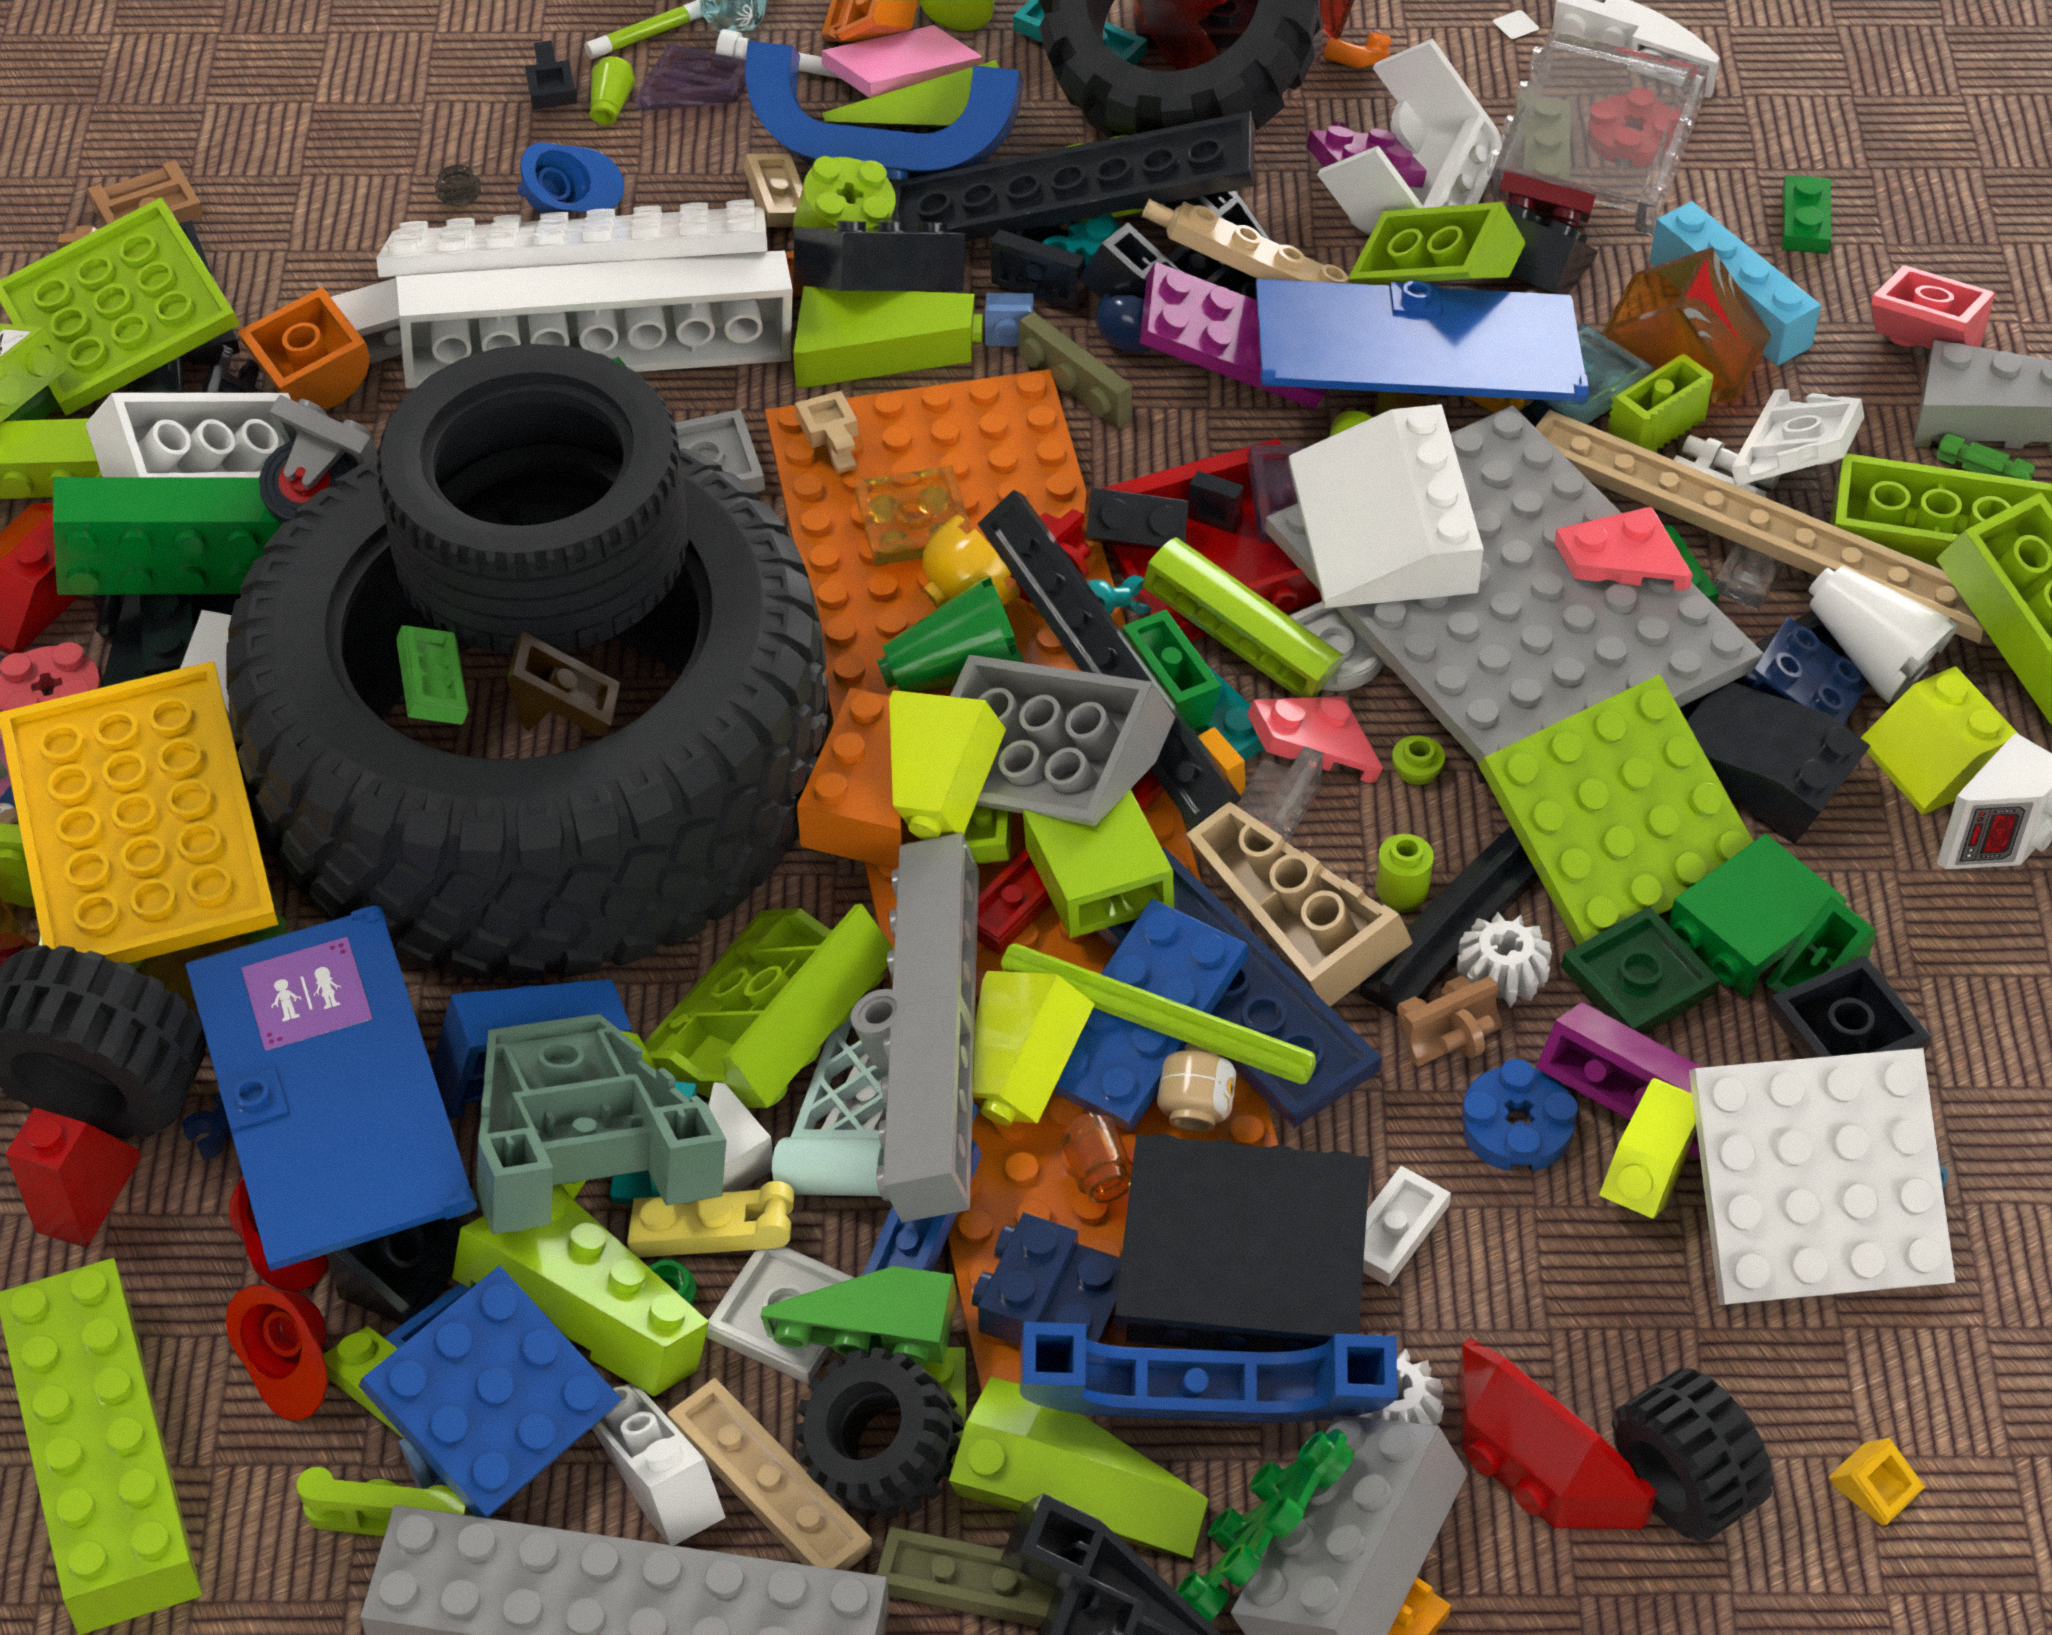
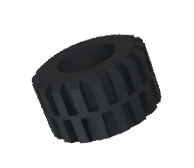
(845, 1406)
(1695, 1452)

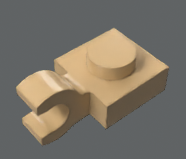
(832, 423)

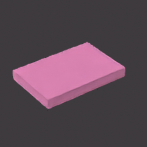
(899, 60)

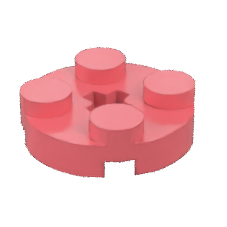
(30, 672)

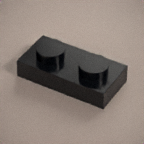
(1133, 519)

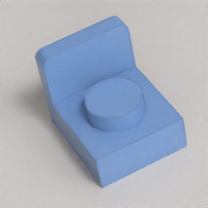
(1003, 317)

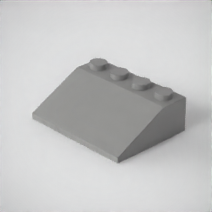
(1068, 737)

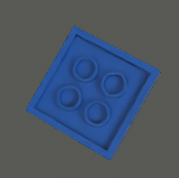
(490, 1393)

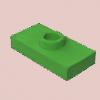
(432, 675)

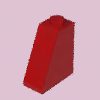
(68, 1174)

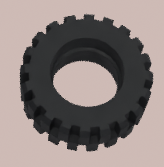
(95, 1041)

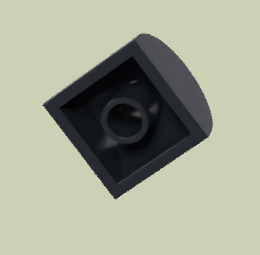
(1847, 1014)

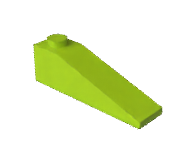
(924, 105)
(1024, 1450)

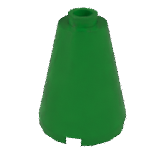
(938, 645)

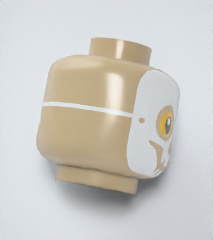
(1196, 1089)

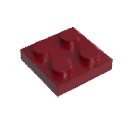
(1562, 202)

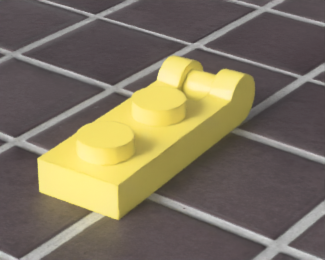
(713, 1223)

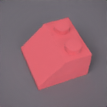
(1924, 307)

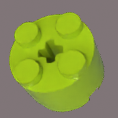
(845, 191)

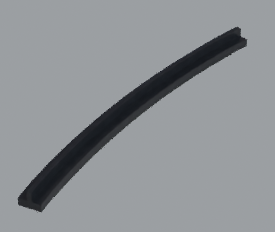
(1482, 890)

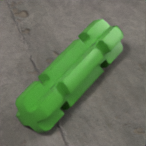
(1982, 458)

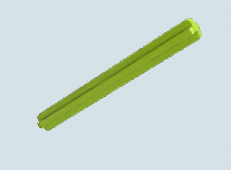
(1170, 1016)

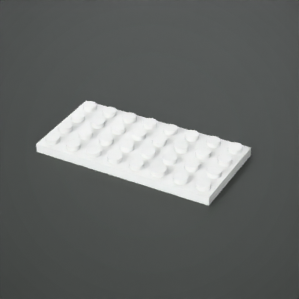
(566, 241)

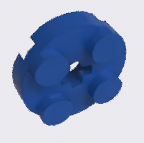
(1522, 1089)

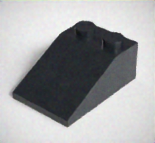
(1775, 754)

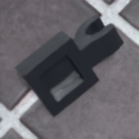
(549, 81)

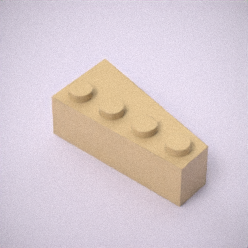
(1305, 912)

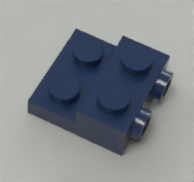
(1046, 1279)

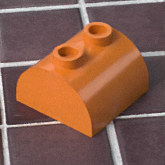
(309, 350)

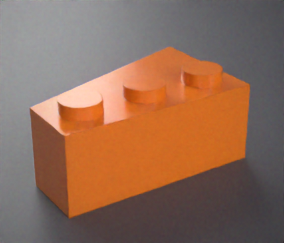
(849, 792)

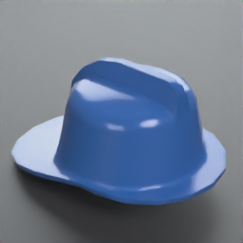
(569, 179)

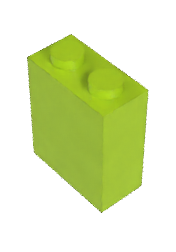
(1102, 870)

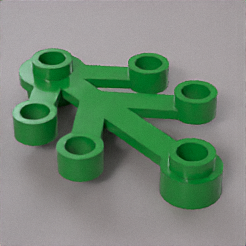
(1284, 1498)

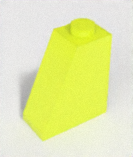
(940, 759)
(1023, 1042)

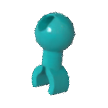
(1121, 596)

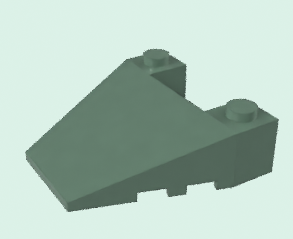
(582, 1106)

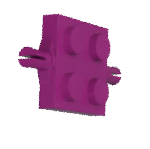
(1342, 143)

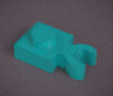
(1086, 236)

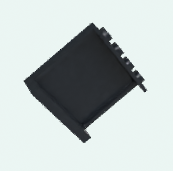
(1240, 1246)

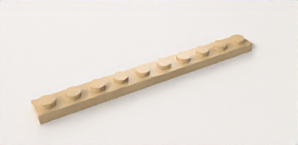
(1750, 517)

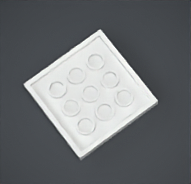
(1821, 1176)

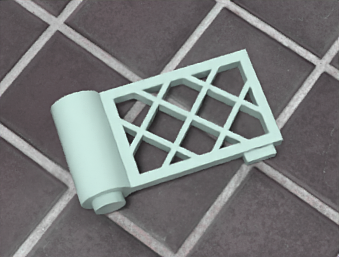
(834, 1158)

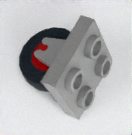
(313, 455)

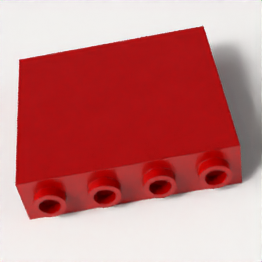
(1254, 563)

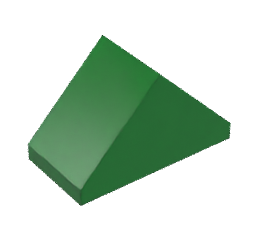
(1828, 942)

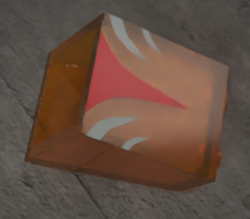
(1693, 311)

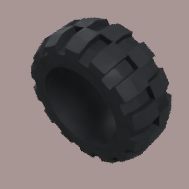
(1135, 100)

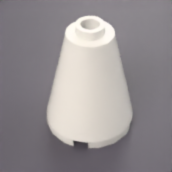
(1880, 629)

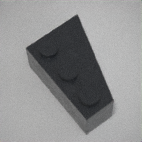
(879, 258)

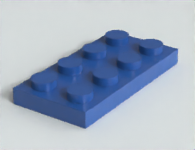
(1119, 1062)

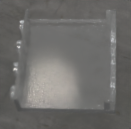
(1602, 123)

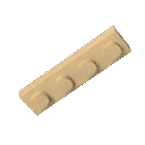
(769, 1480)

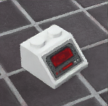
(2002, 810)

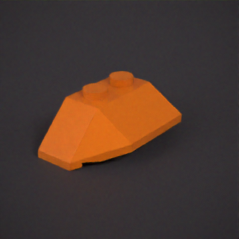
(867, 19)

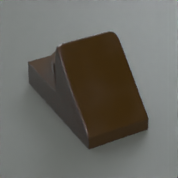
(555, 682)

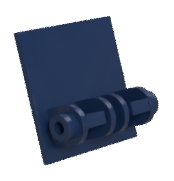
(1807, 673)

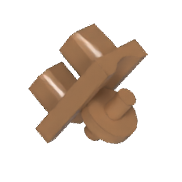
(1451, 1022)

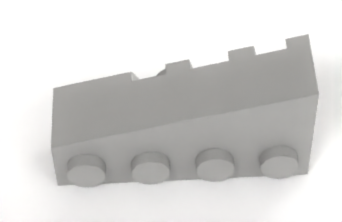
(1984, 397)

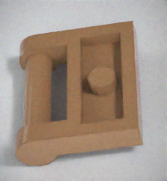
(129, 195)

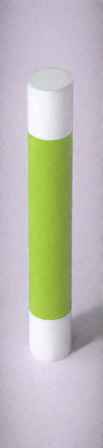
(643, 30)

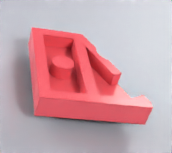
(1623, 550)
(1316, 723)

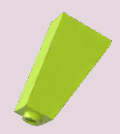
(881, 333)

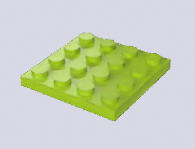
(119, 303)
(1616, 808)

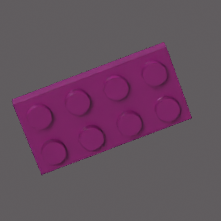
(1208, 329)

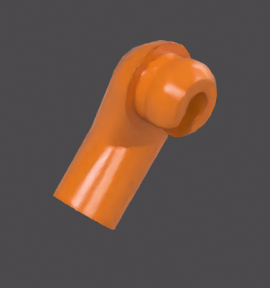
(1359, 56)

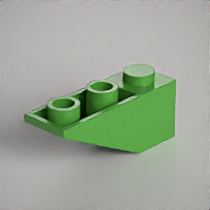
(885, 1309)

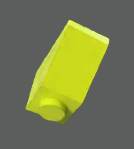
(1652, 1150)

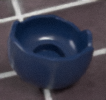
(1121, 321)

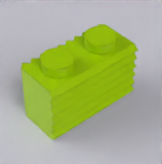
(1662, 404)

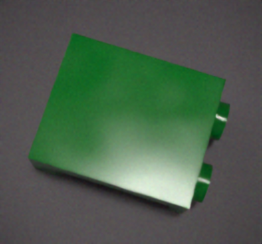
(1749, 912)

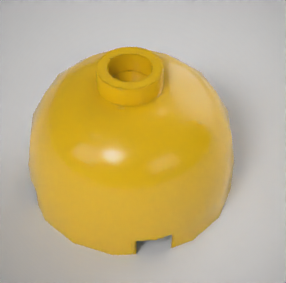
(959, 560)

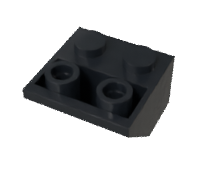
(1551, 256)

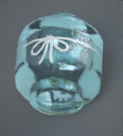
(733, 14)

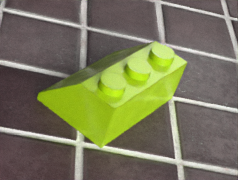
(1440, 245)

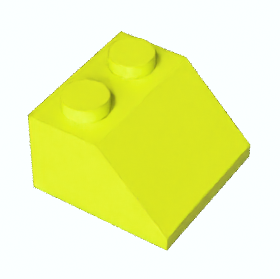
(1937, 739)

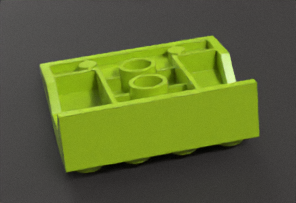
(770, 1003)

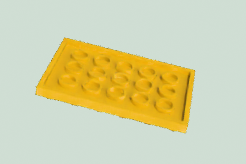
(136, 817)

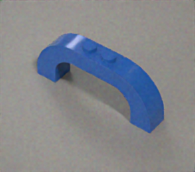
(969, 141)
(1091, 1378)

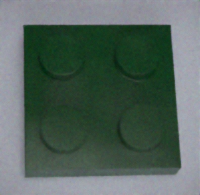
(1640, 972)

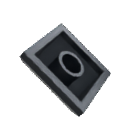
(397, 1271)

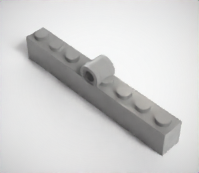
(927, 1030)

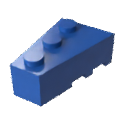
(470, 1015)

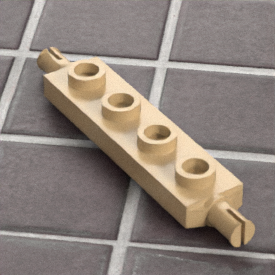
(1238, 245)

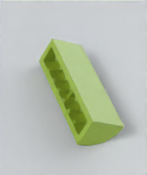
(1241, 619)

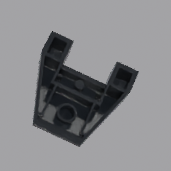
(1127, 256)
(1095, 1576)

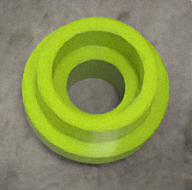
(1418, 759)

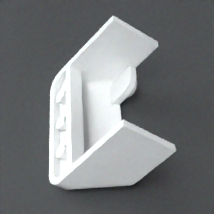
(1434, 121)

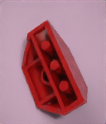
(28, 578)
(1543, 1449)

